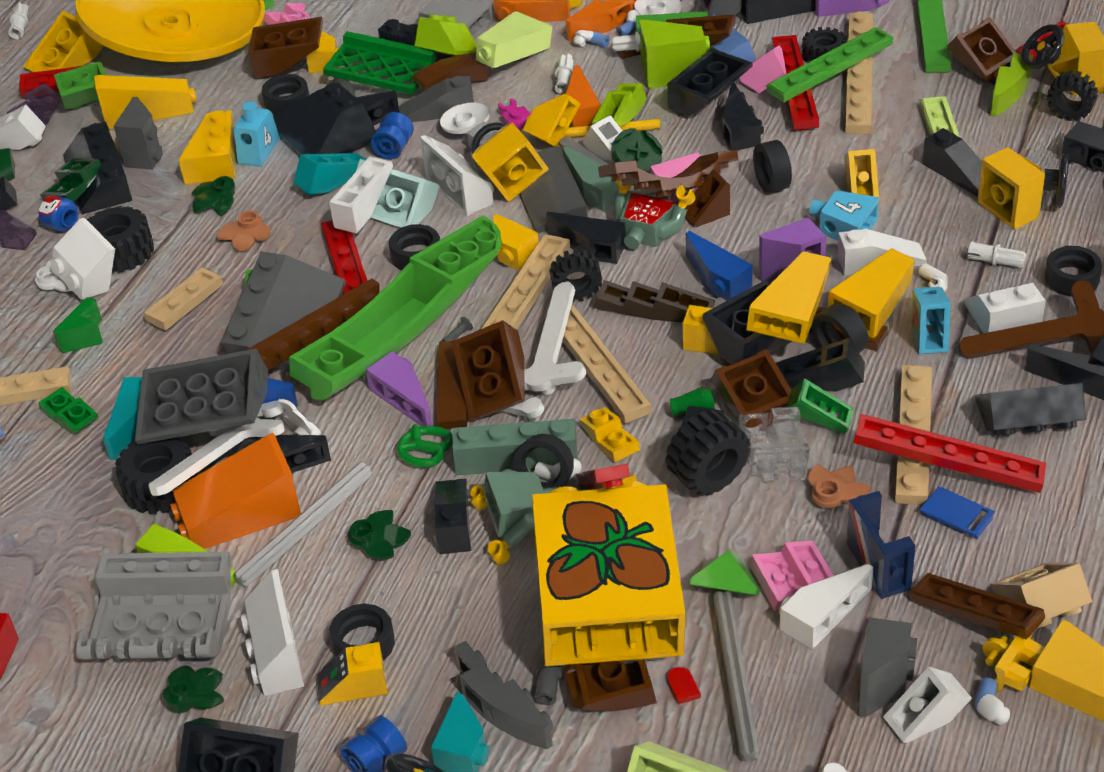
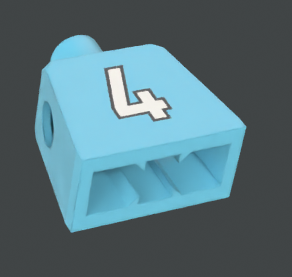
(255, 135)
(845, 213)

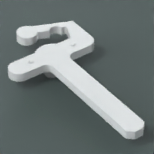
(545, 371)
(226, 440)

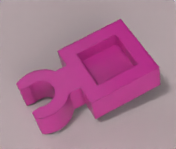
(514, 114)

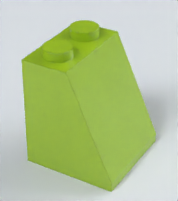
(669, 49)

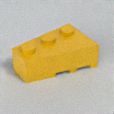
(210, 150)

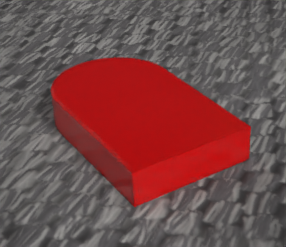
(683, 685)

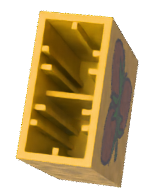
(608, 574)

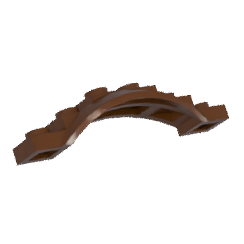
(664, 186)

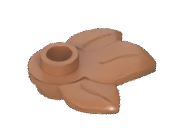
(245, 231)
(835, 486)

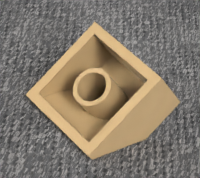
(1050, 586)

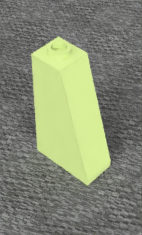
(512, 40)

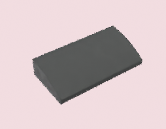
(553, 191)

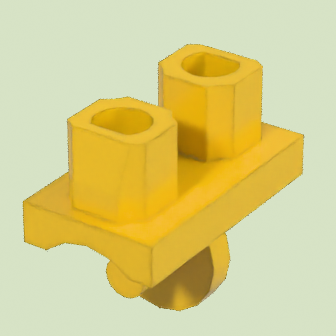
(1009, 658)

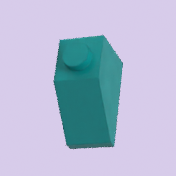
(460, 740)

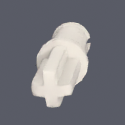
(18, 21)
(626, 42)
(563, 73)
(996, 255)

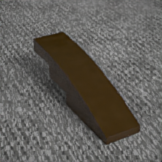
(646, 302)

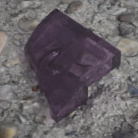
(42, 102)
(14, 232)

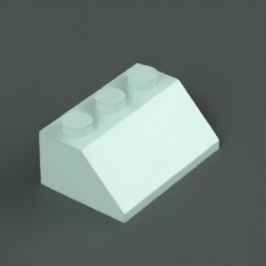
(404, 199)

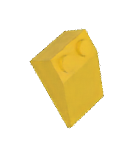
(63, 46)

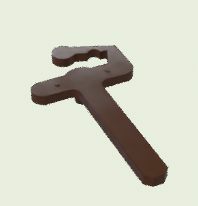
(1086, 324)

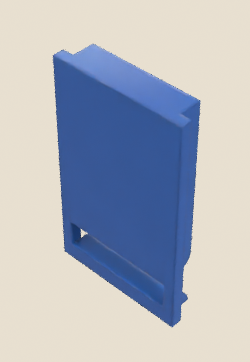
(956, 511)

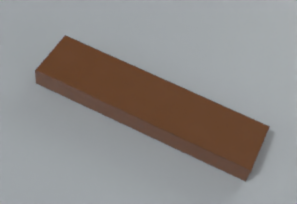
(450, 396)
(977, 605)

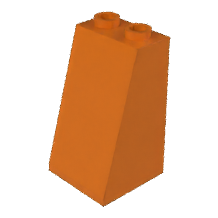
(237, 496)

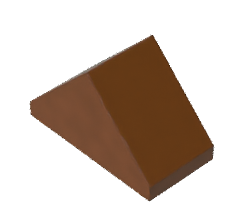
(711, 200)

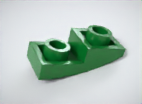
(67, 411)

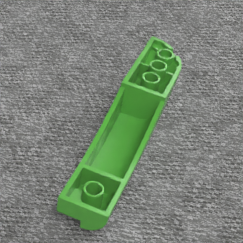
(400, 311)

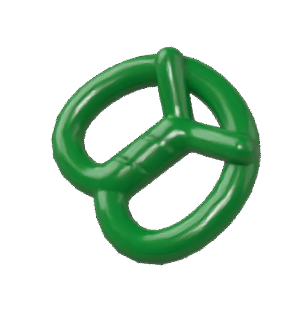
(424, 445)

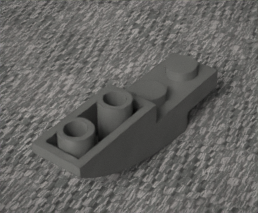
(499, 702)

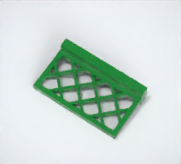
(379, 53)

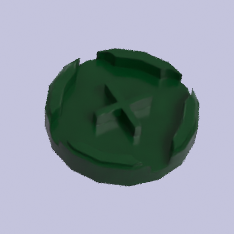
(637, 146)

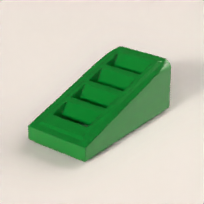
(807, 393)

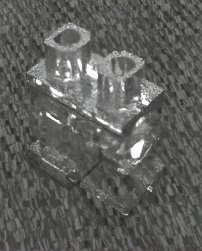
(783, 451)

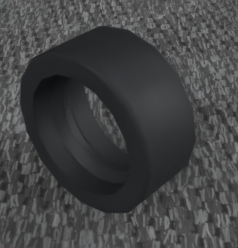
(280, 85)
(772, 166)
(407, 236)
(1072, 257)
(846, 320)
(552, 444)
(360, 616)

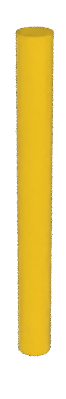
(639, 125)

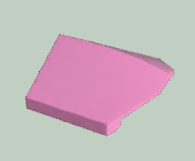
(765, 70)

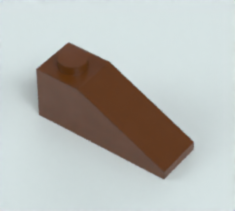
(715, 27)

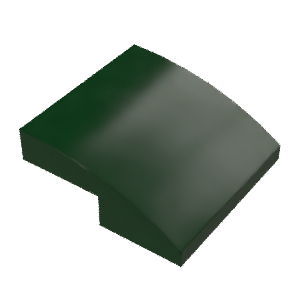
(73, 178)

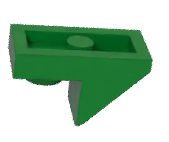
(79, 327)

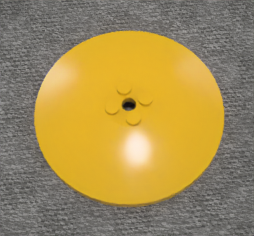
(171, 27)

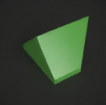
(728, 574)

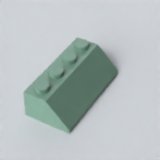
(493, 446)

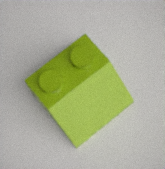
(444, 35)

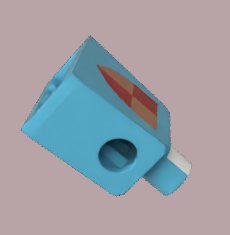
(931, 309)

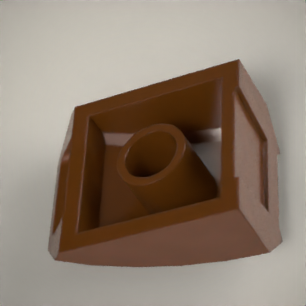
(983, 50)
(752, 386)
(609, 685)

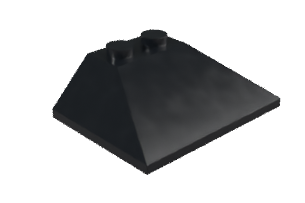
(325, 122)

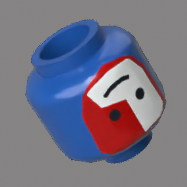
(58, 213)

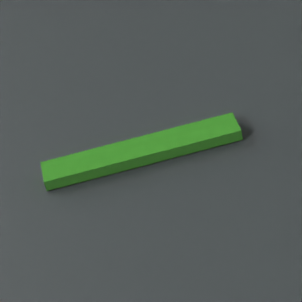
(933, 36)
(829, 64)

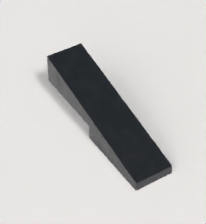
(1066, 368)

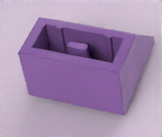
(785, 244)

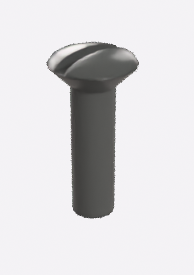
(464, 325)

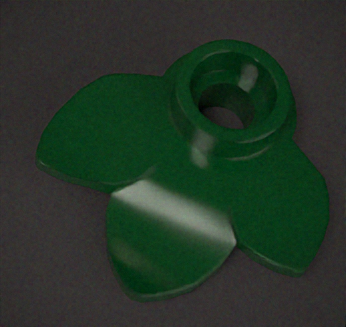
(214, 194)
(378, 535)
(192, 689)

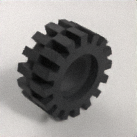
(820, 42)
(1075, 84)
(577, 263)

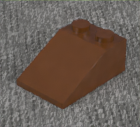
(281, 45)
(490, 369)

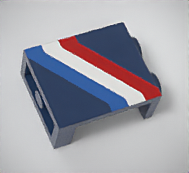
(891, 561)

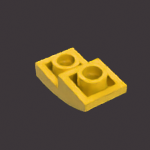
(608, 434)

